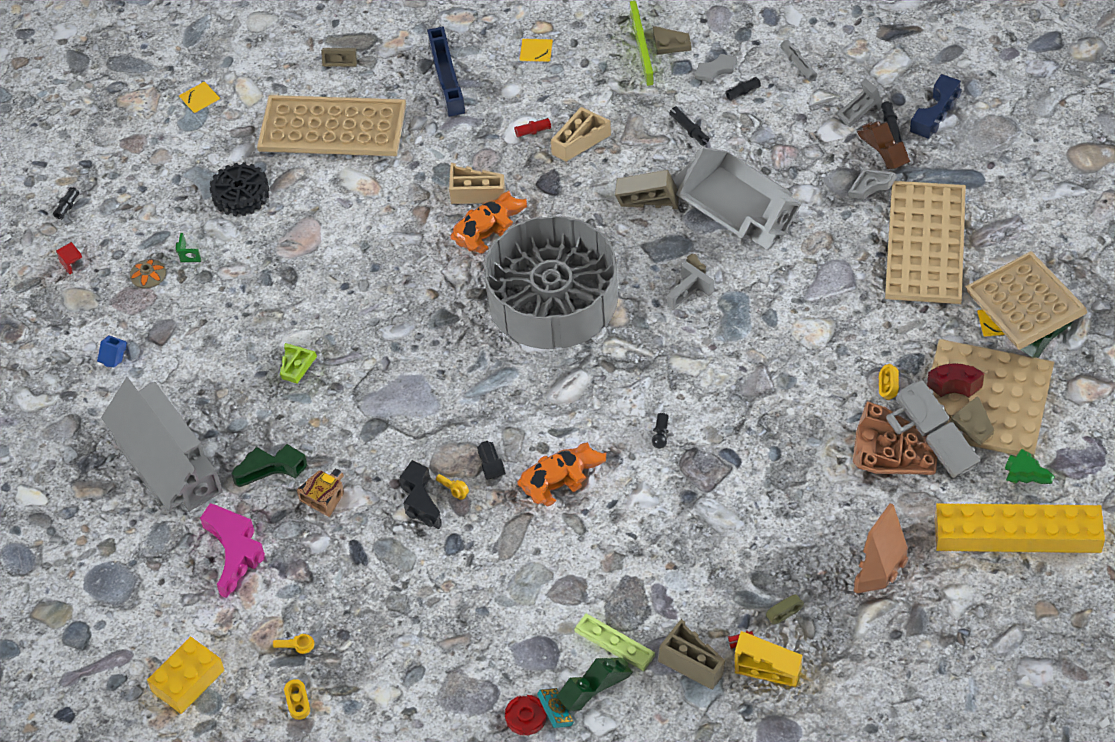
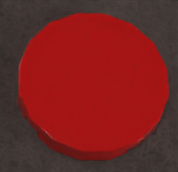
(525, 715)

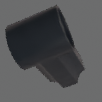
(491, 463)

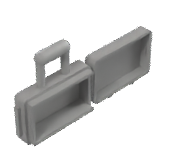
(929, 419)

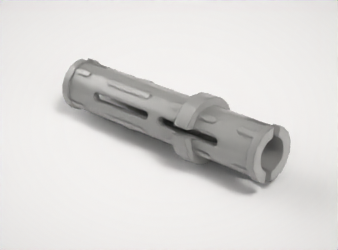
(795, 56)

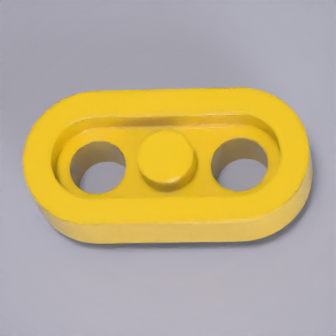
(888, 381)
(298, 700)

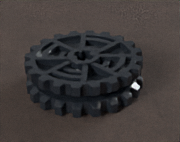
(239, 189)

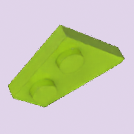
(296, 362)

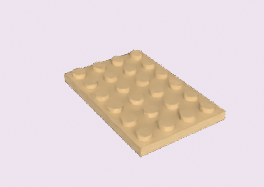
(1026, 300)

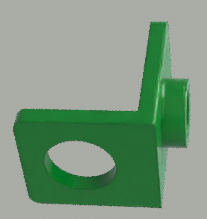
(182, 251)

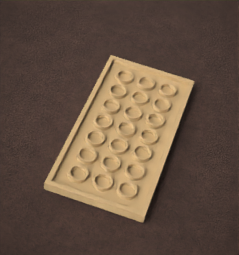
(332, 125)

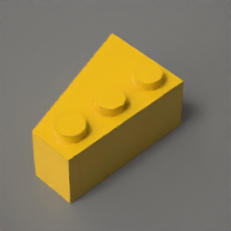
(766, 660)

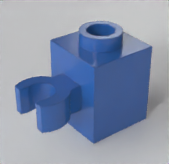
(111, 351)

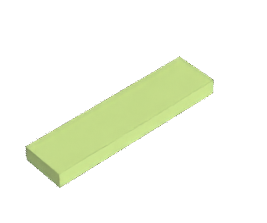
(614, 642)

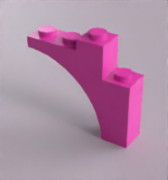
(240, 550)

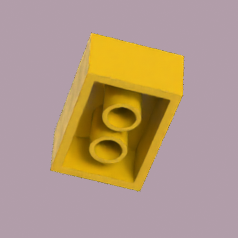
(185, 675)

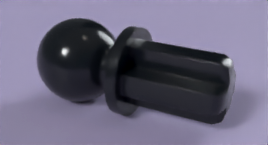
(659, 440)

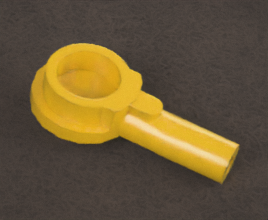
(458, 488)
(302, 643)

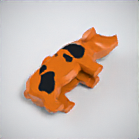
(485, 220)
(559, 469)

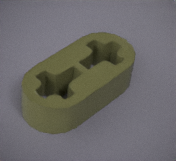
(784, 609)

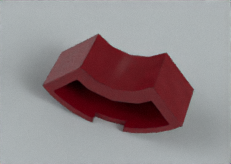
(955, 379)

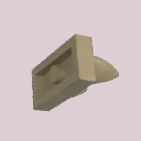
(339, 57)

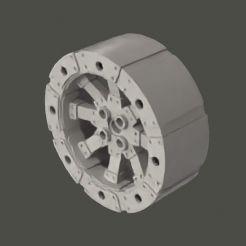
(551, 281)

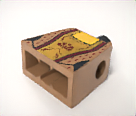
(322, 491)

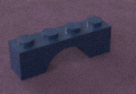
(927, 120)

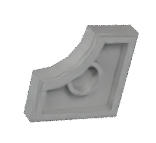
(870, 182)

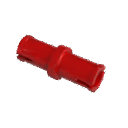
(532, 127)

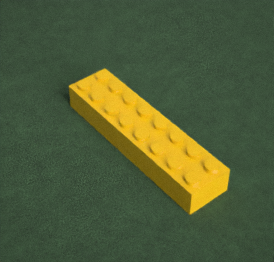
(1019, 528)

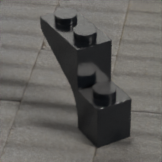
(418, 502)

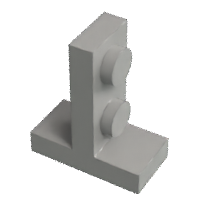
(861, 104)
(692, 280)

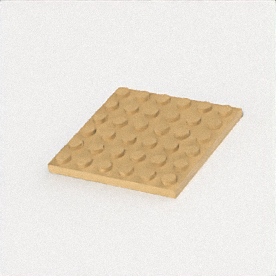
(1011, 394)

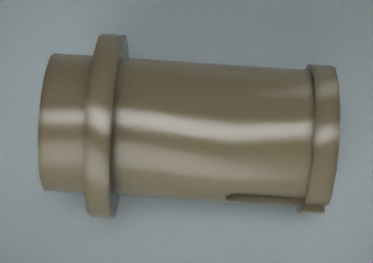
(693, 260)

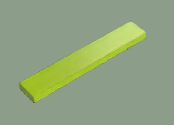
(641, 42)

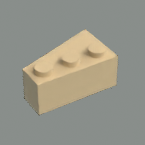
(579, 134)
(474, 186)

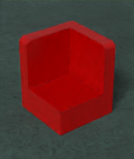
(67, 255)

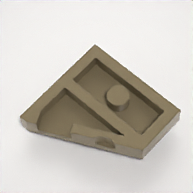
(671, 41)
(974, 421)

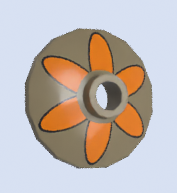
(147, 273)

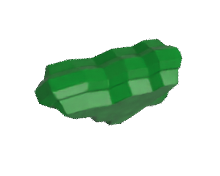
(1027, 469)

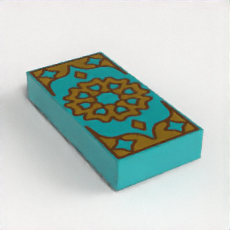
(554, 708)

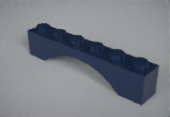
(445, 71)

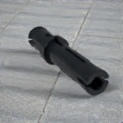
(891, 118)
(693, 130)

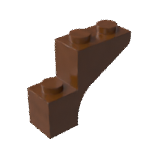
(880, 138)

